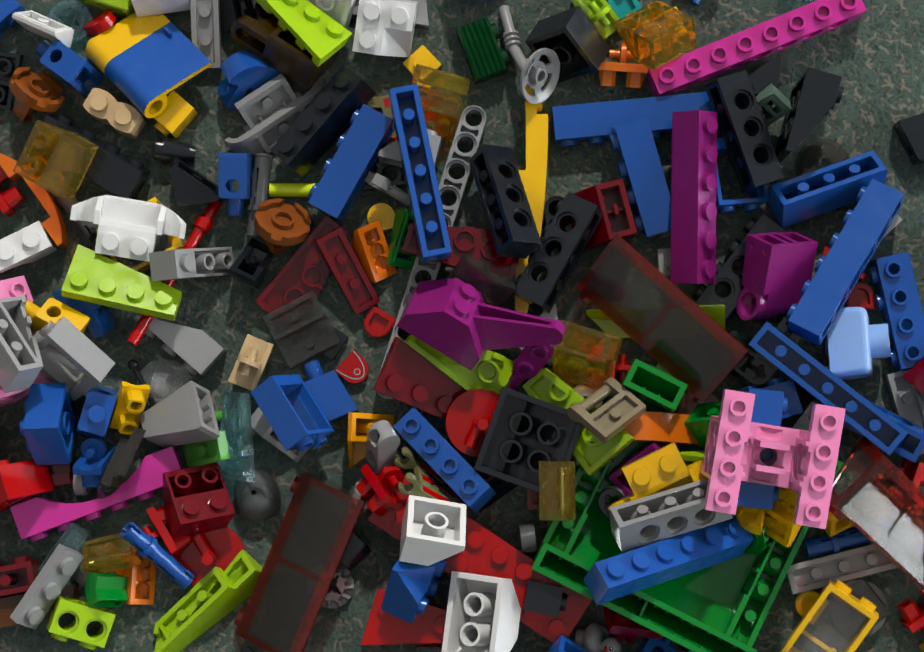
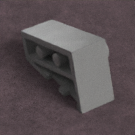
(18, 348)

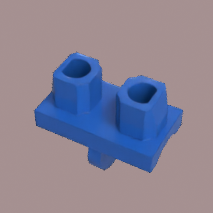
(93, 461)

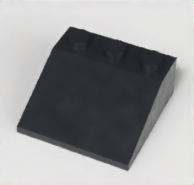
(810, 100)
(522, 435)

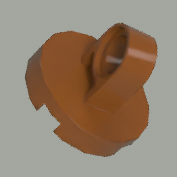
(35, 93)
(281, 224)

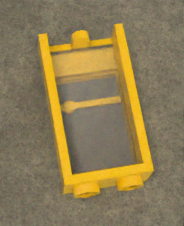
(833, 622)

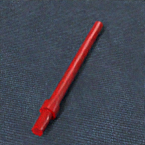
(201, 226)

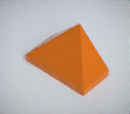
(372, 251)
(140, 583)

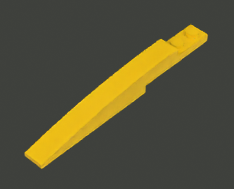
(534, 175)

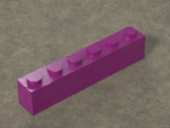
(693, 197)

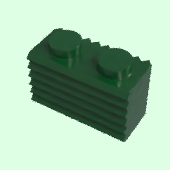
(482, 50)

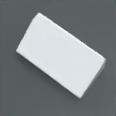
(44, 27)

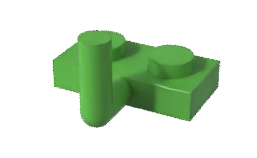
(207, 451)

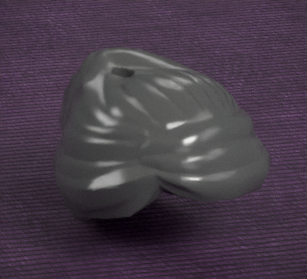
(259, 498)

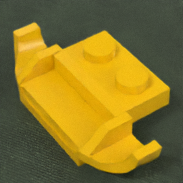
(659, 472)

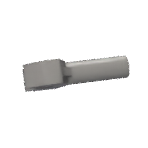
(384, 184)

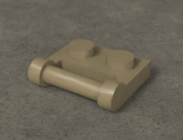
(610, 417)

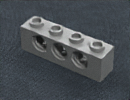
(662, 516)

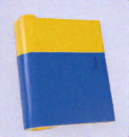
(146, 59)

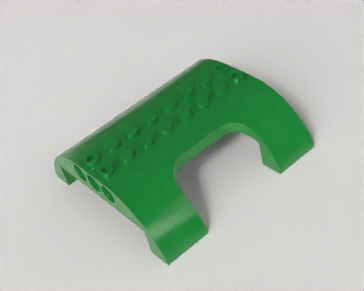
(702, 610)

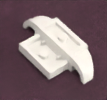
(128, 225)

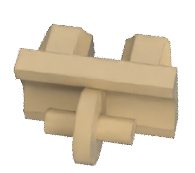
(251, 362)

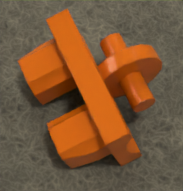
(634, 73)

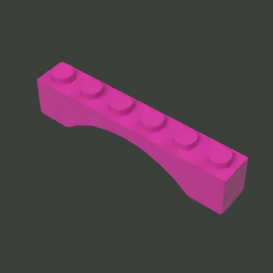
(43, 514)

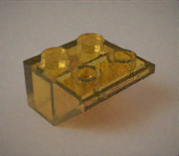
(657, 34)
(441, 99)
(55, 159)
(585, 355)

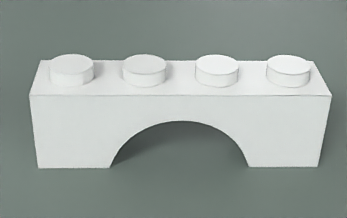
(25, 246)

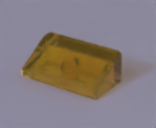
(557, 490)
(109, 554)

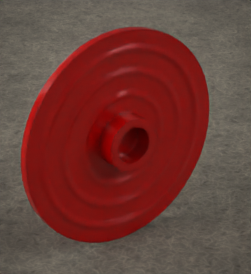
(469, 419)
(210, 550)

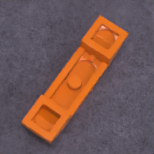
(55, 223)
(662, 428)

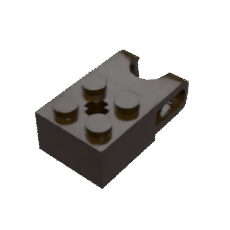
(277, 47)

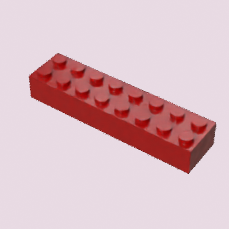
(494, 557)

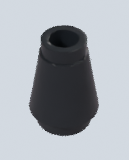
(168, 148)

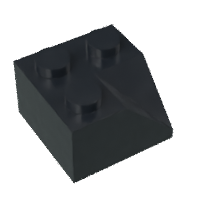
(573, 40)

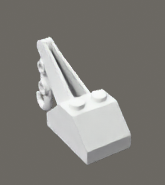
(481, 614)

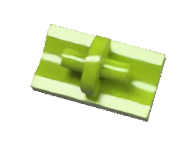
(599, 14)

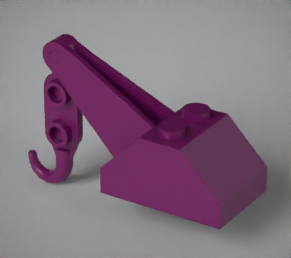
(461, 326)

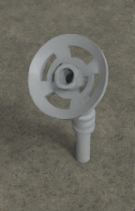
(533, 72)

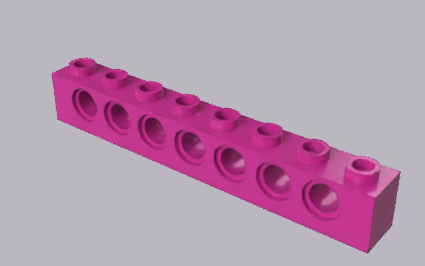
(752, 44)

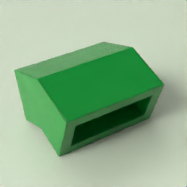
(106, 590)

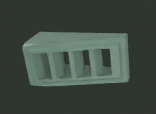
(782, 104)

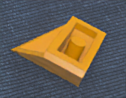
(357, 433)

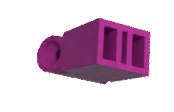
(774, 273)

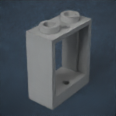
(78, 350)

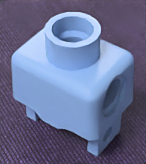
(854, 344)

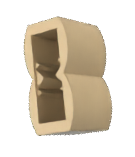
(119, 115)

